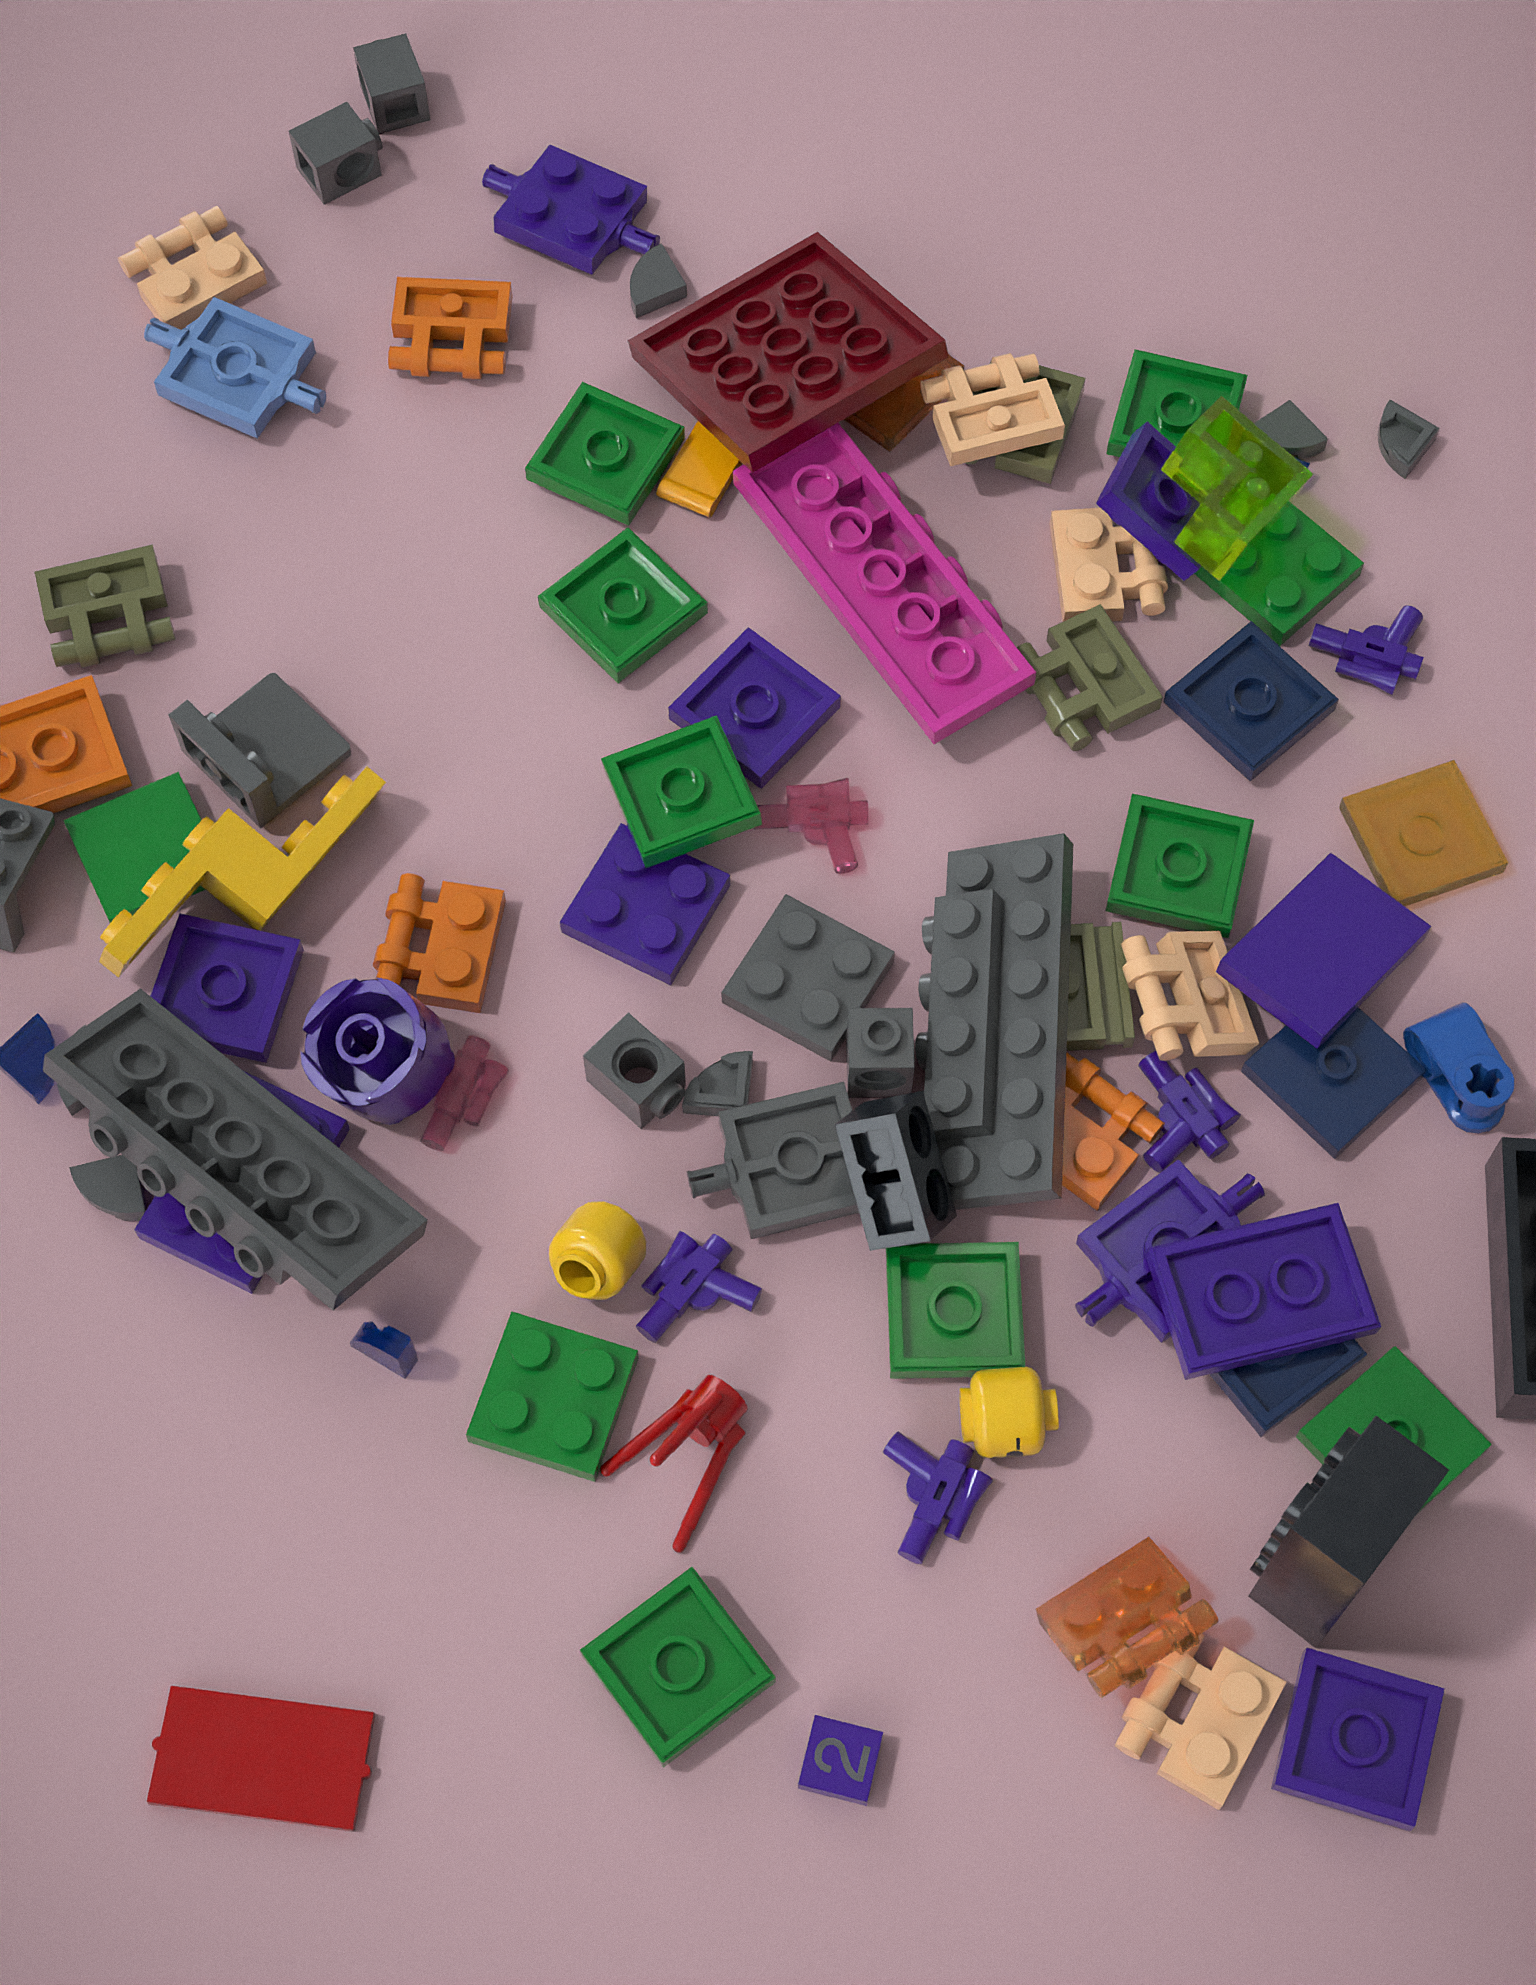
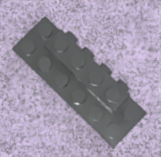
(999, 1020)
(231, 1152)

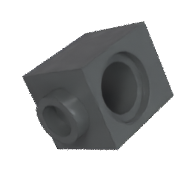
(392, 83)
(336, 152)
(630, 1047)
(879, 1052)

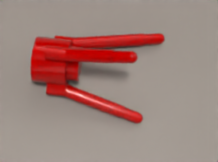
(704, 1416)

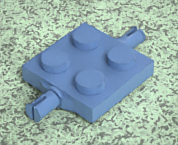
(234, 367)

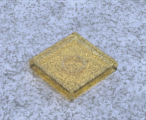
(1423, 834)

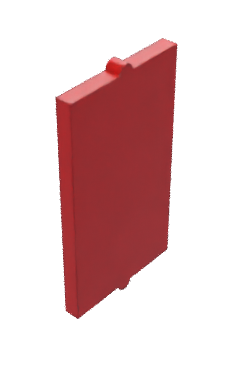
(261, 1758)

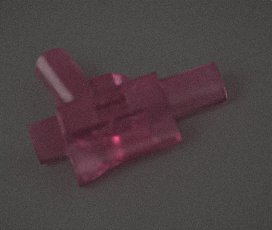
(822, 816)
(466, 1087)

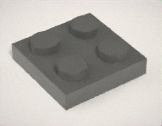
(807, 976)

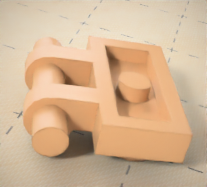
(184, 289)
(997, 420)
(1088, 567)
(1206, 1003)
(1218, 1729)

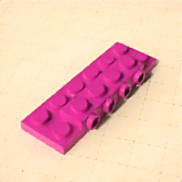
(887, 582)

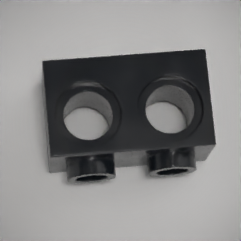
(896, 1171)

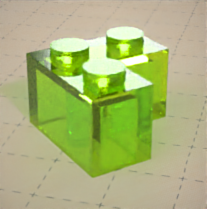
(1238, 480)

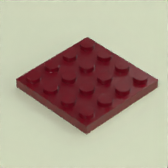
(787, 350)

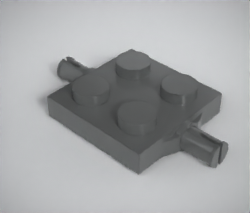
(783, 1161)

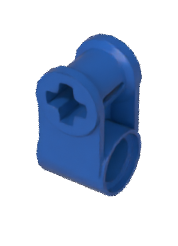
(1459, 1060)

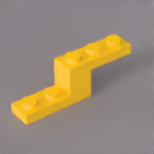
(238, 869)

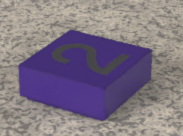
(840, 1760)

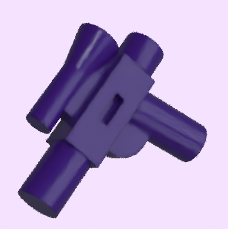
(1375, 654)
(1189, 1113)
(692, 1279)
(939, 1489)

